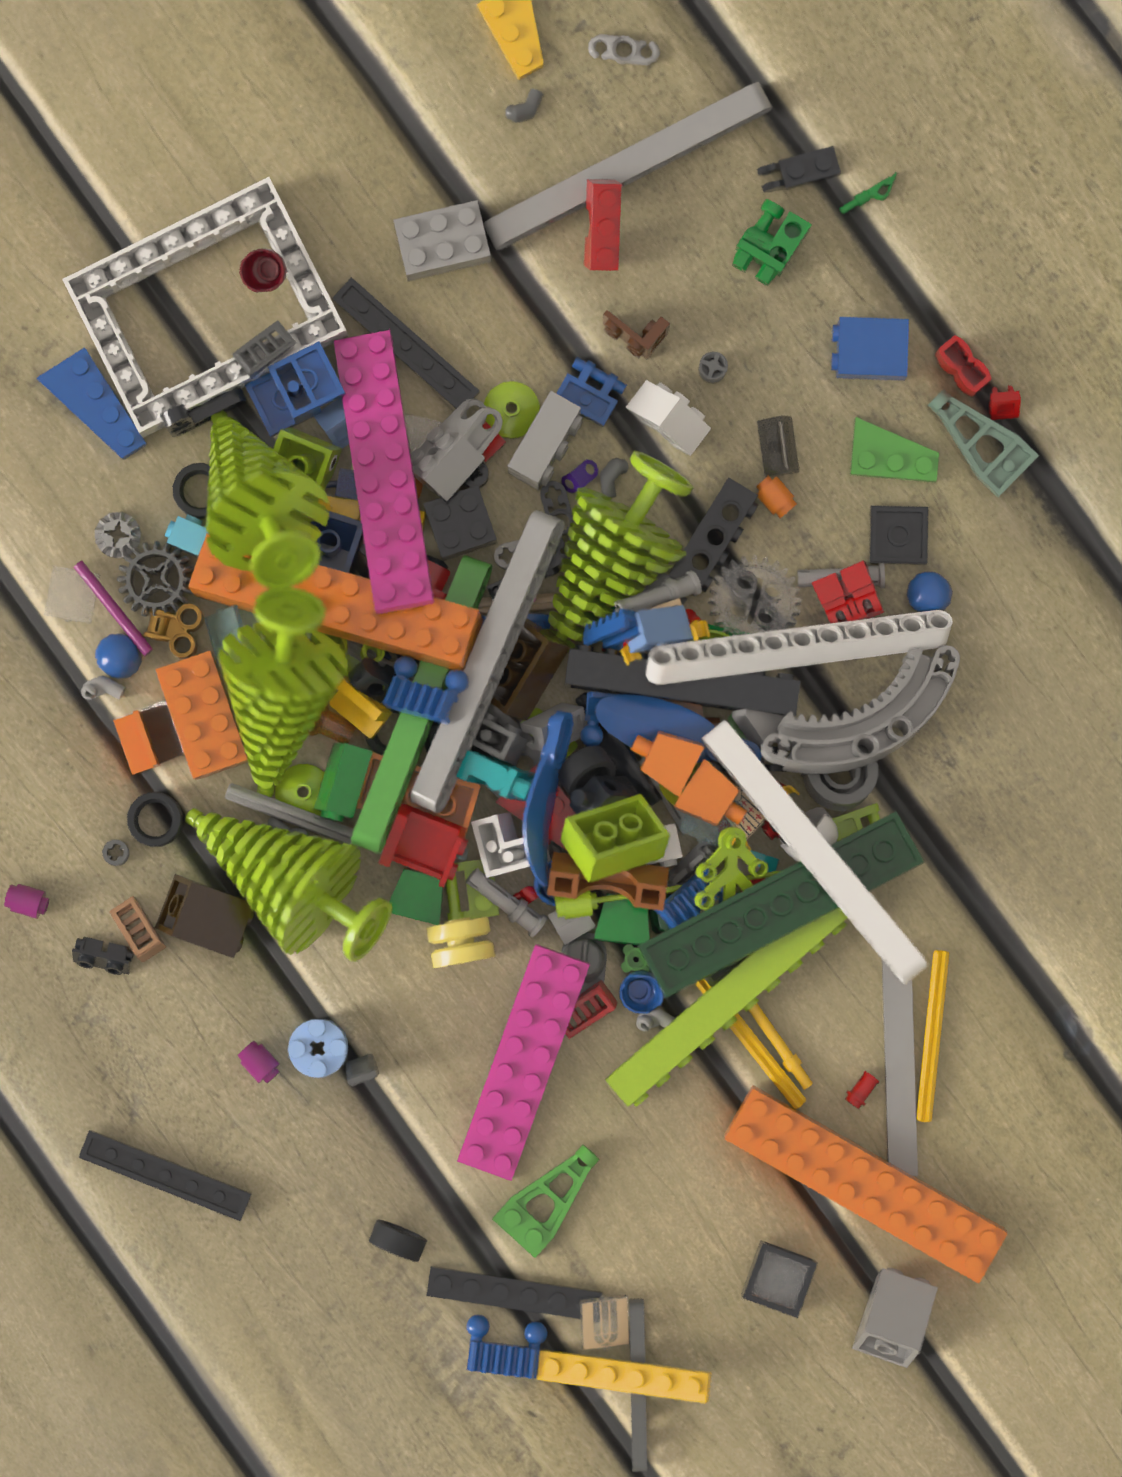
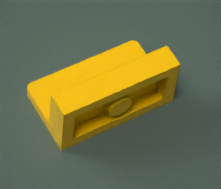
(359, 708)

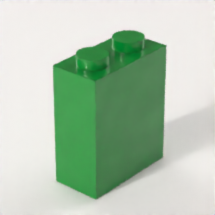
(342, 781)

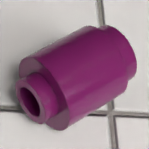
(26, 900)
(259, 1062)

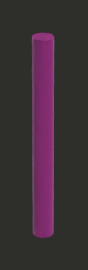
(113, 608)

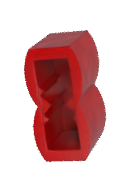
(958, 360)

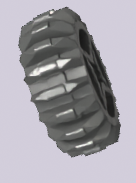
(164, 569)

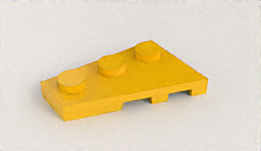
(515, 32)

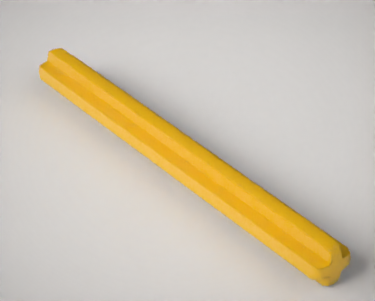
(932, 1036)
(763, 1057)

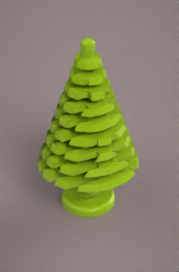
(261, 508)
(613, 550)
(280, 679)
(293, 881)

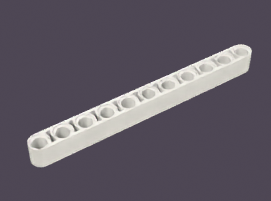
(798, 647)
(814, 852)

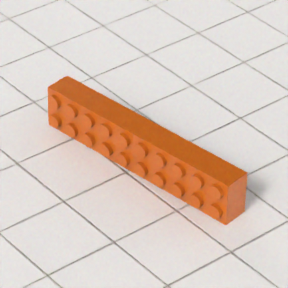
(429, 633)
(865, 1184)

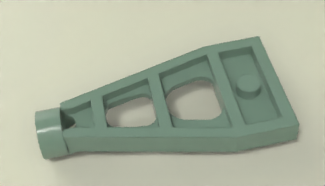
(1007, 466)

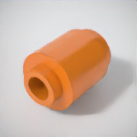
(775, 496)

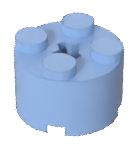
(301, 1048)

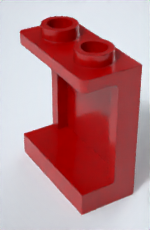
(424, 843)

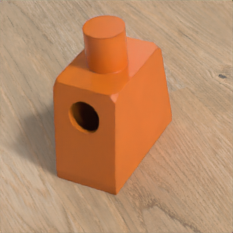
(668, 759)
(710, 797)

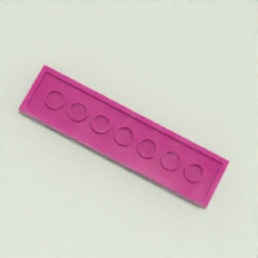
(523, 1062)

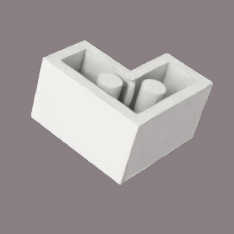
(669, 416)
(499, 845)

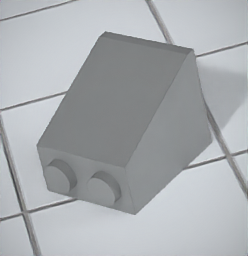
(895, 1317)

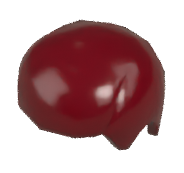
(263, 270)

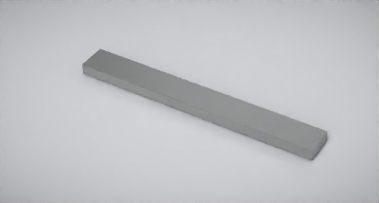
(899, 1072)

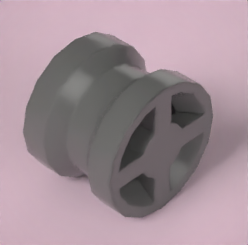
(714, 361)

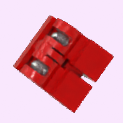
(857, 586)

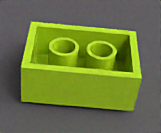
(615, 837)

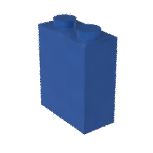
(871, 348)

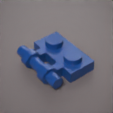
(594, 404)

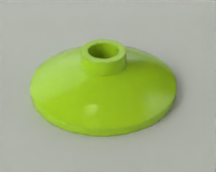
(517, 423)
(300, 776)

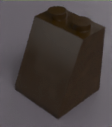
(204, 916)

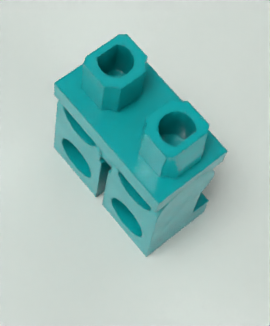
(497, 774)

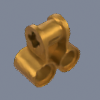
(173, 629)

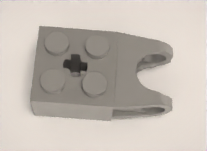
(454, 449)

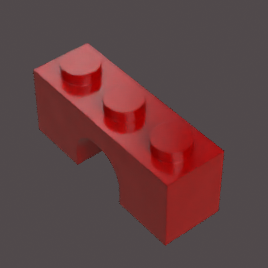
(604, 209)

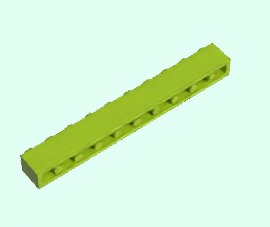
(717, 1009)

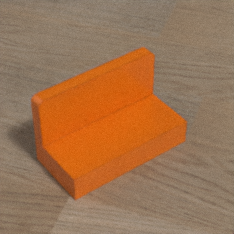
(136, 743)

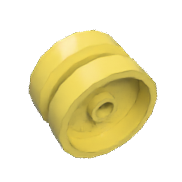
(460, 941)

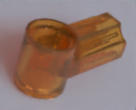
(333, 727)

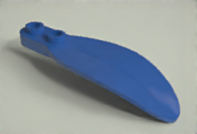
(644, 716)
(543, 794)

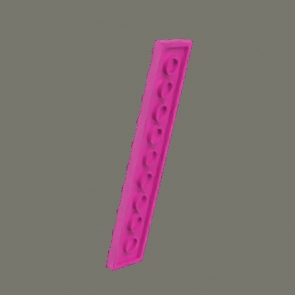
(383, 472)

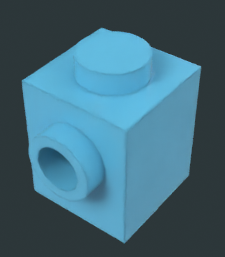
(186, 534)

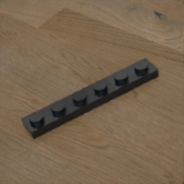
(406, 344)
(165, 1175)
(507, 1292)

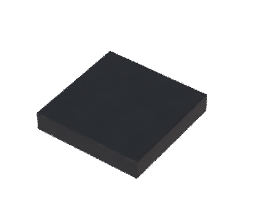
(898, 535)

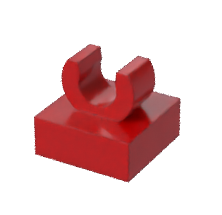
(1004, 404)

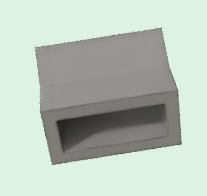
(571, 928)

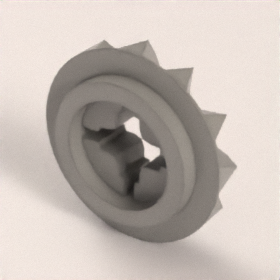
(124, 545)

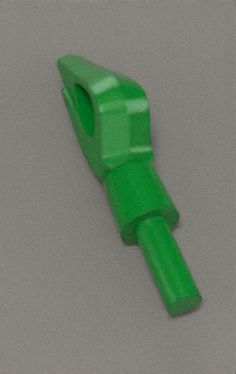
(866, 195)

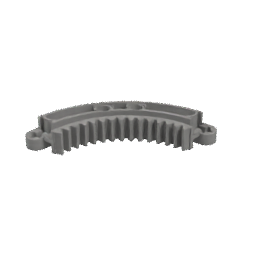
(833, 744)

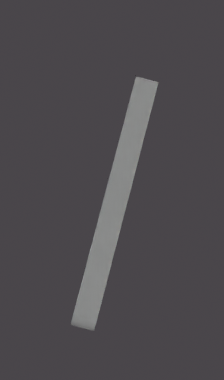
(629, 164)
(488, 659)

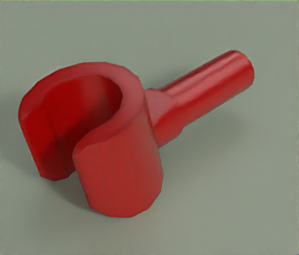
(527, 893)

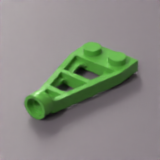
(524, 1226)

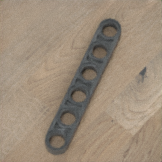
(638, 1401)

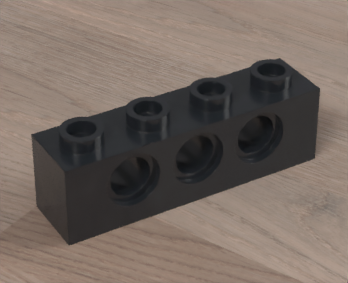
(730, 495)

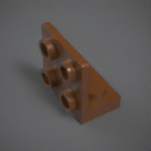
(652, 334)

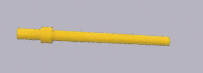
(790, 1061)

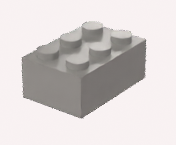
(442, 240)
(545, 441)

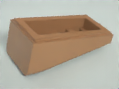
(150, 949)

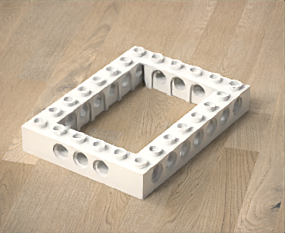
(172, 244)

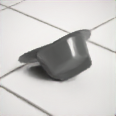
(590, 951)

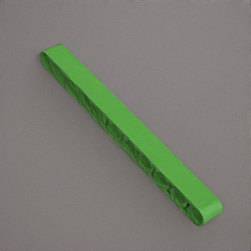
(410, 730)

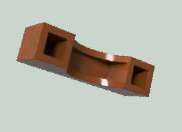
(641, 885)

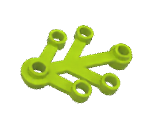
(730, 873)

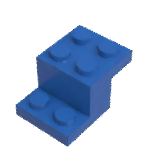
(295, 389)

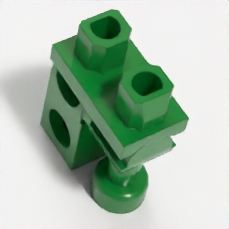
(769, 250)

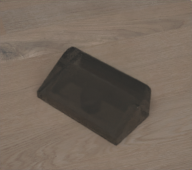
(778, 446)
(162, 732)

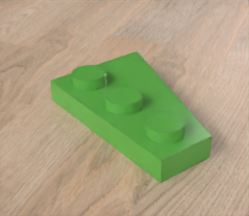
(890, 456)

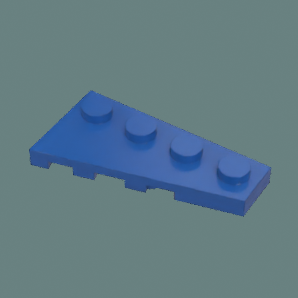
(88, 395)

